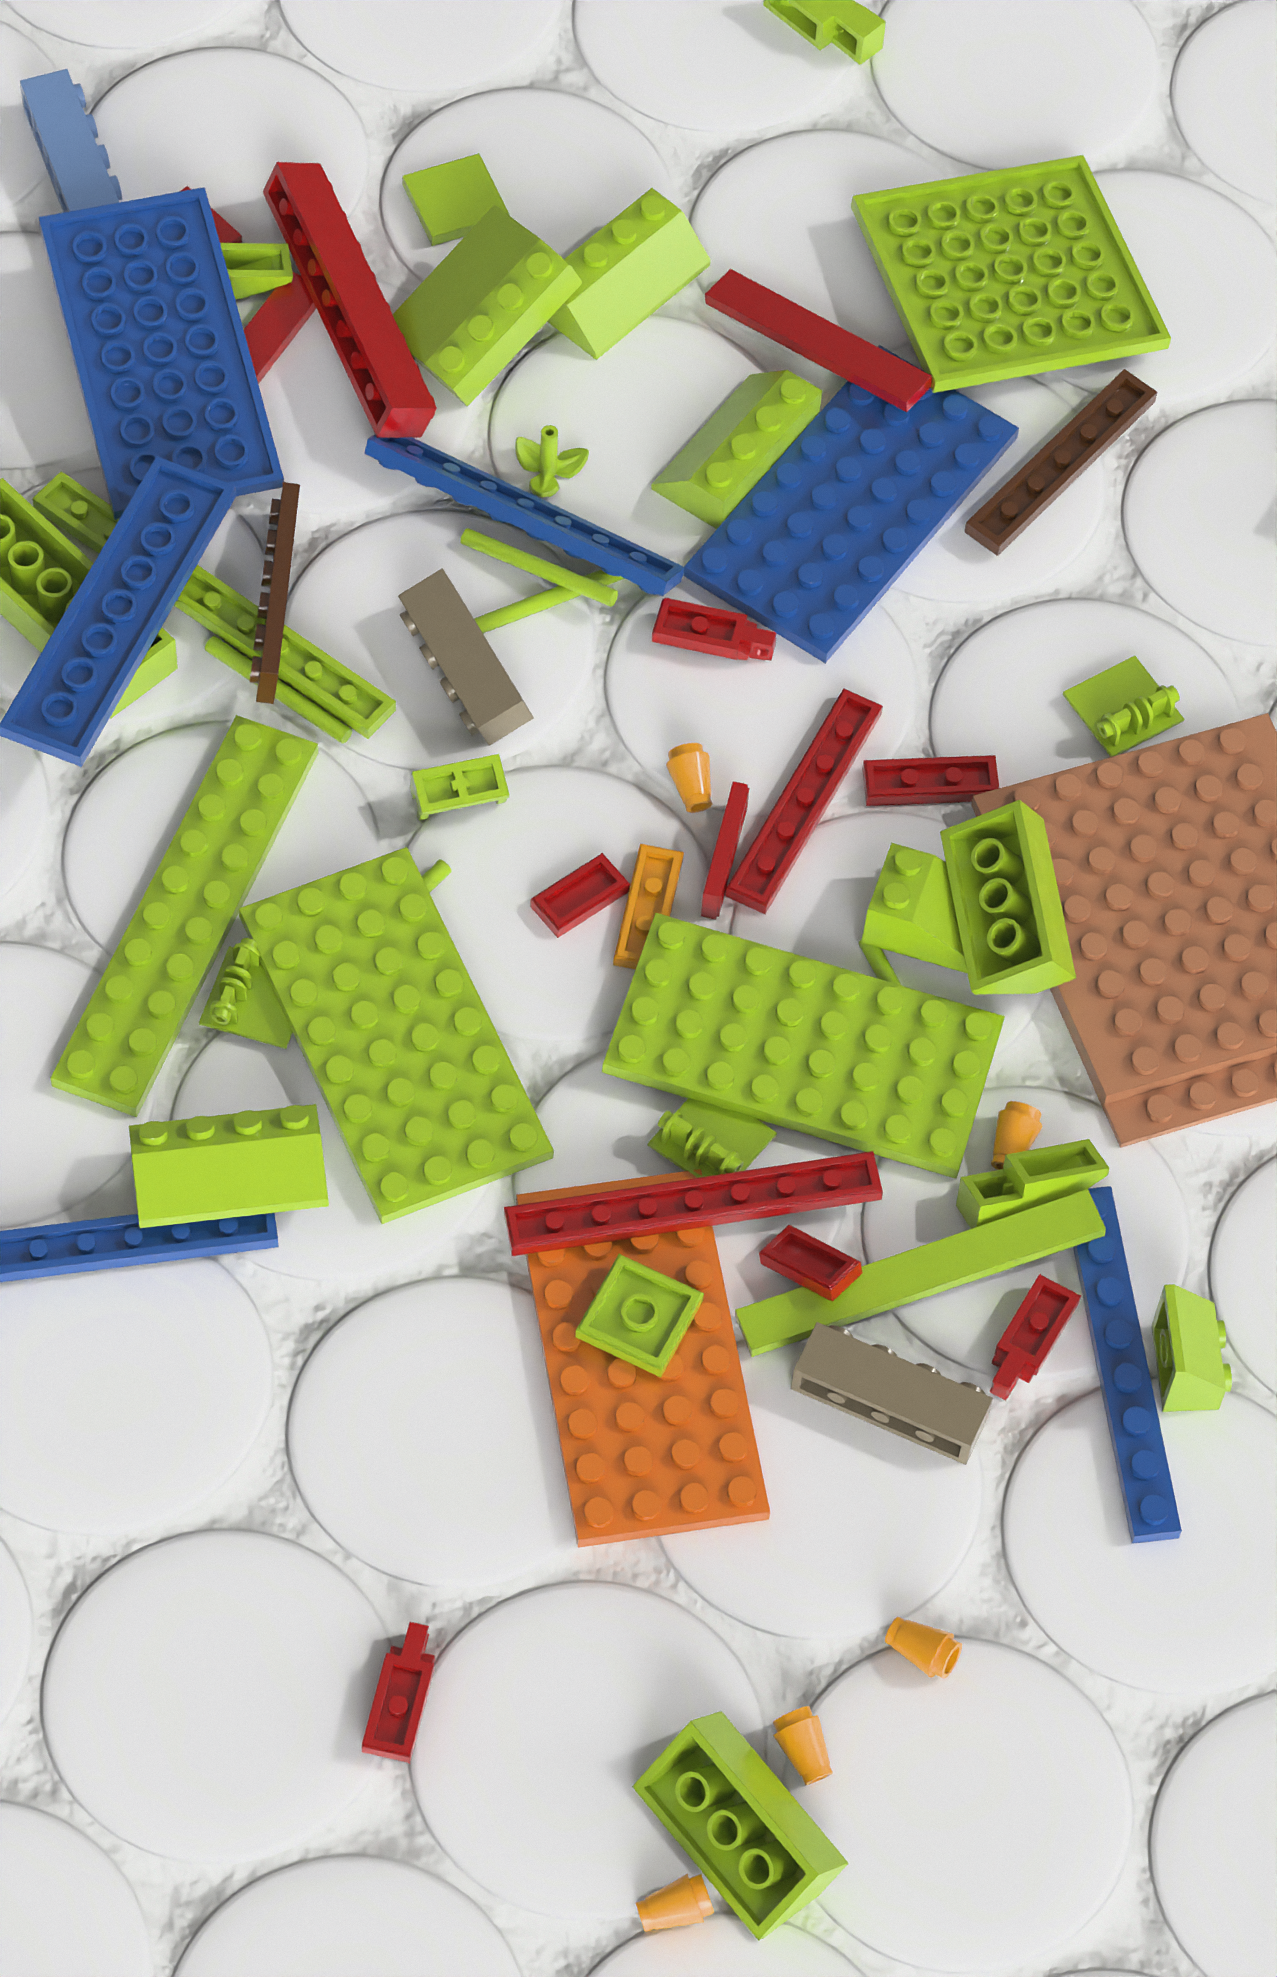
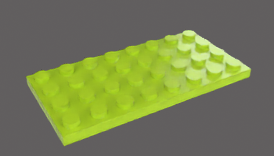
(395, 1035)
(804, 1045)

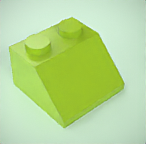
(1189, 1352)

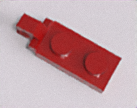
(711, 631)
(1032, 1334)
(400, 1698)

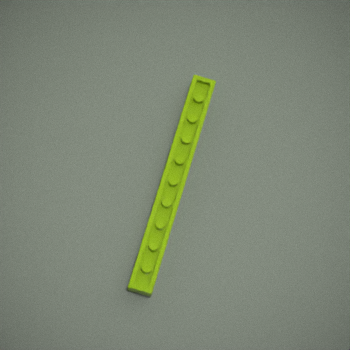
(231, 616)

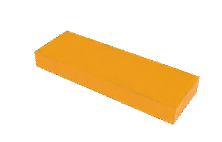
(650, 892)

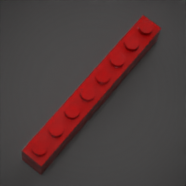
(349, 300)

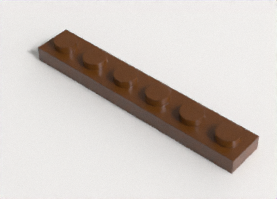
(1060, 462)
(273, 604)

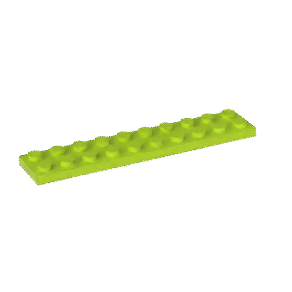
(184, 917)

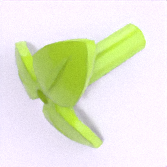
(544, 459)

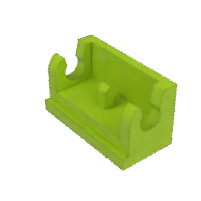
(458, 785)

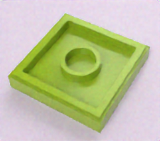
(452, 197)
(639, 1315)

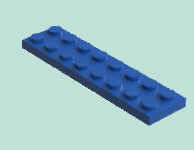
(117, 611)

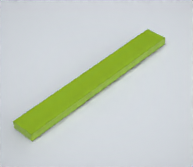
(925, 1271)

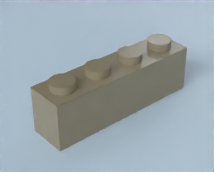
(465, 658)
(891, 1392)

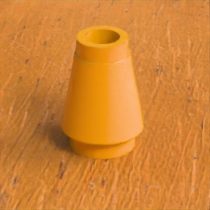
(691, 775)
(1015, 1131)
(926, 1647)
(804, 1744)
(676, 1904)

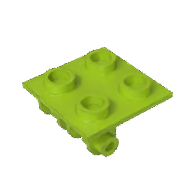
(1124, 706)
(244, 999)
(710, 1138)

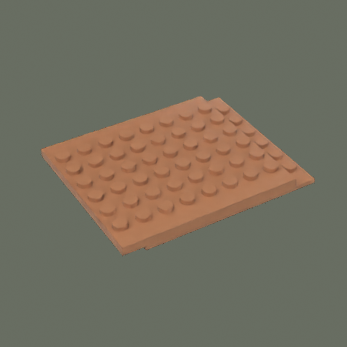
(1168, 923)

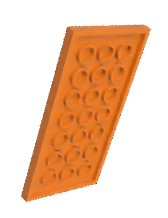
(639, 1446)

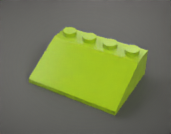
(484, 303)

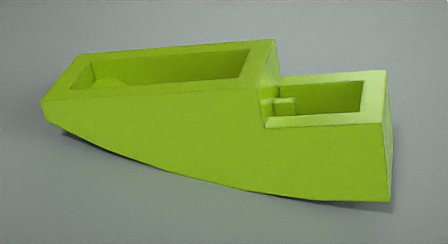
(842, 22)
(257, 267)
(1030, 1181)

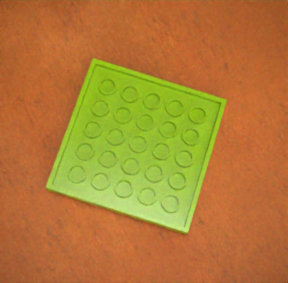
(1009, 273)

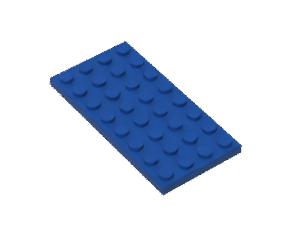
(159, 343)
(848, 511)

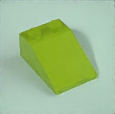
(915, 909)

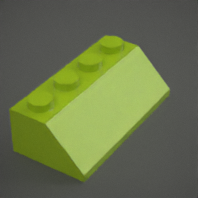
(629, 272)
(739, 444)
(1007, 902)
(228, 1165)
(739, 1824)

